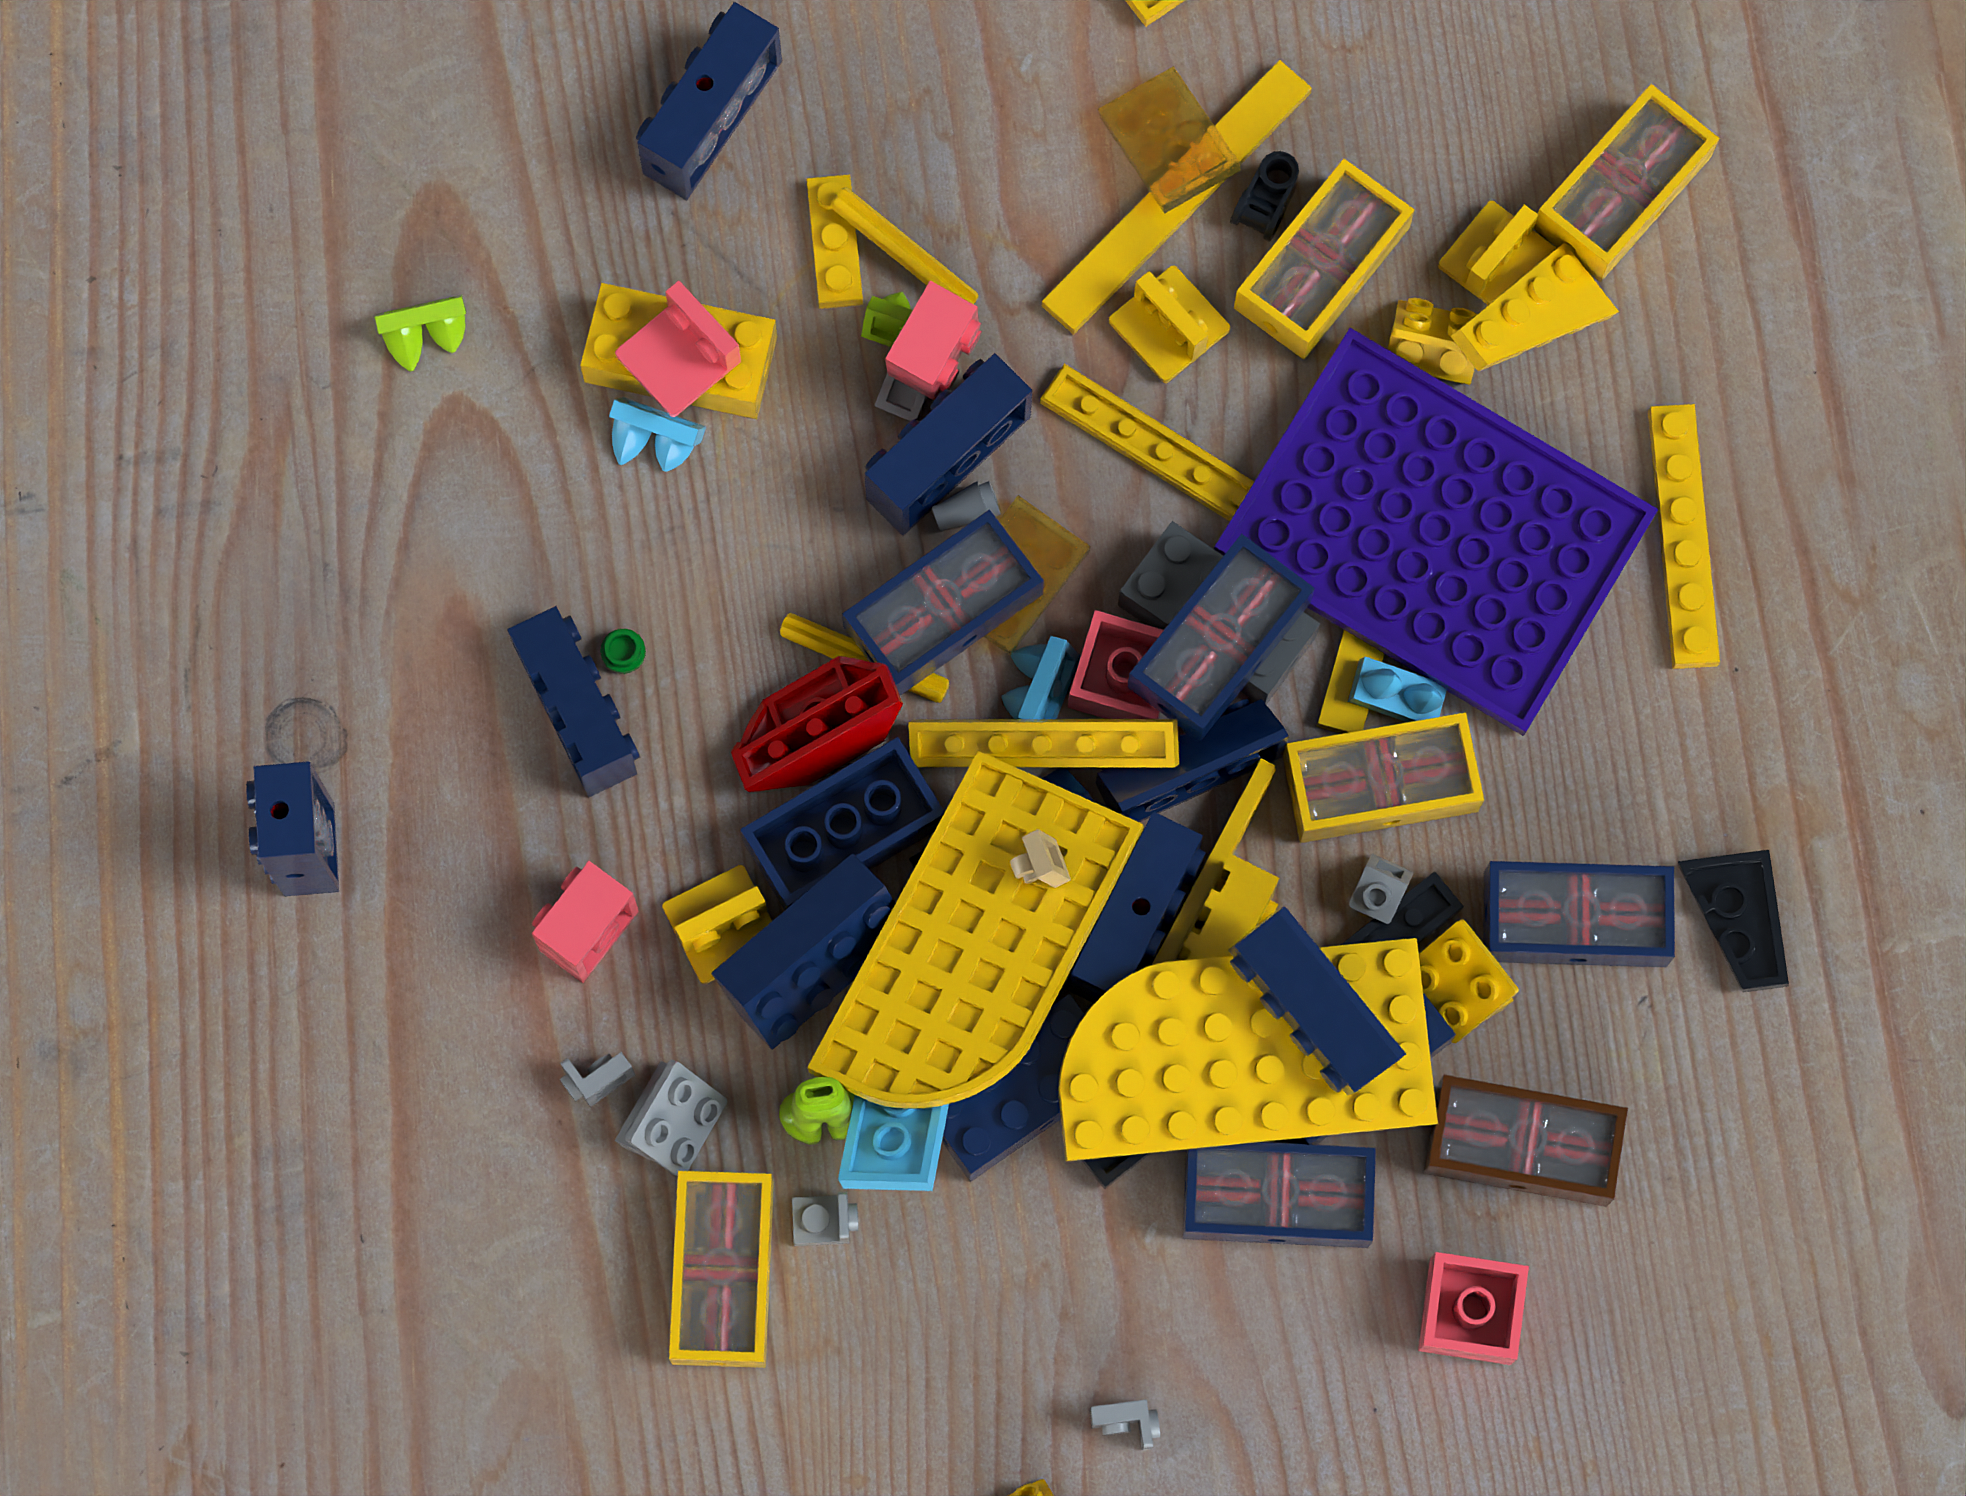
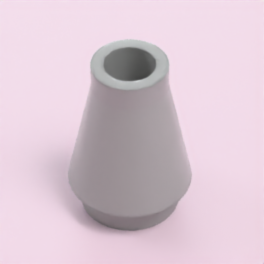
(966, 506)

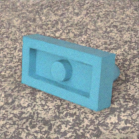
(637, 421)
(1052, 672)
(1395, 691)

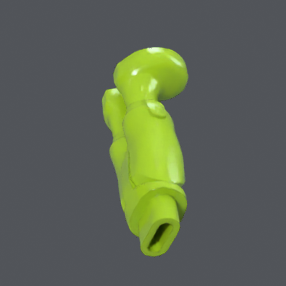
(814, 1103)

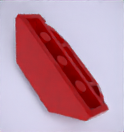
(817, 724)

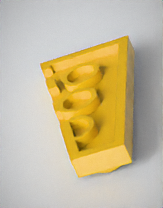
(1538, 308)

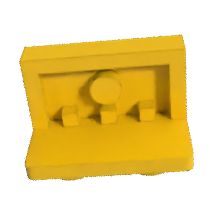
(1495, 251)
(1168, 323)
(1423, 339)
(717, 919)
(1464, 979)

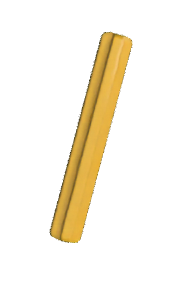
(898, 244)
(836, 644)

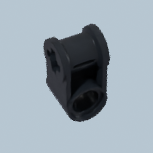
(1266, 202)

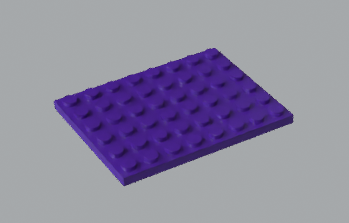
(1440, 530)

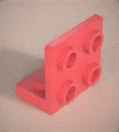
(679, 352)

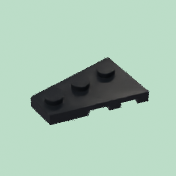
(1743, 914)

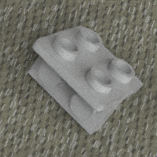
(672, 1117)

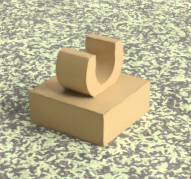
(1041, 861)

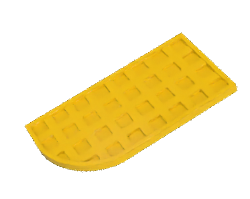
(970, 947)
(1200, 1063)

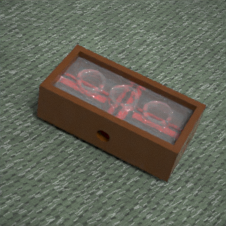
(1526, 1140)

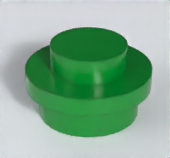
(623, 651)

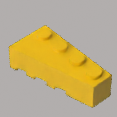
(1231, 910)

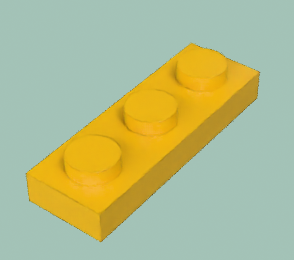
(833, 245)

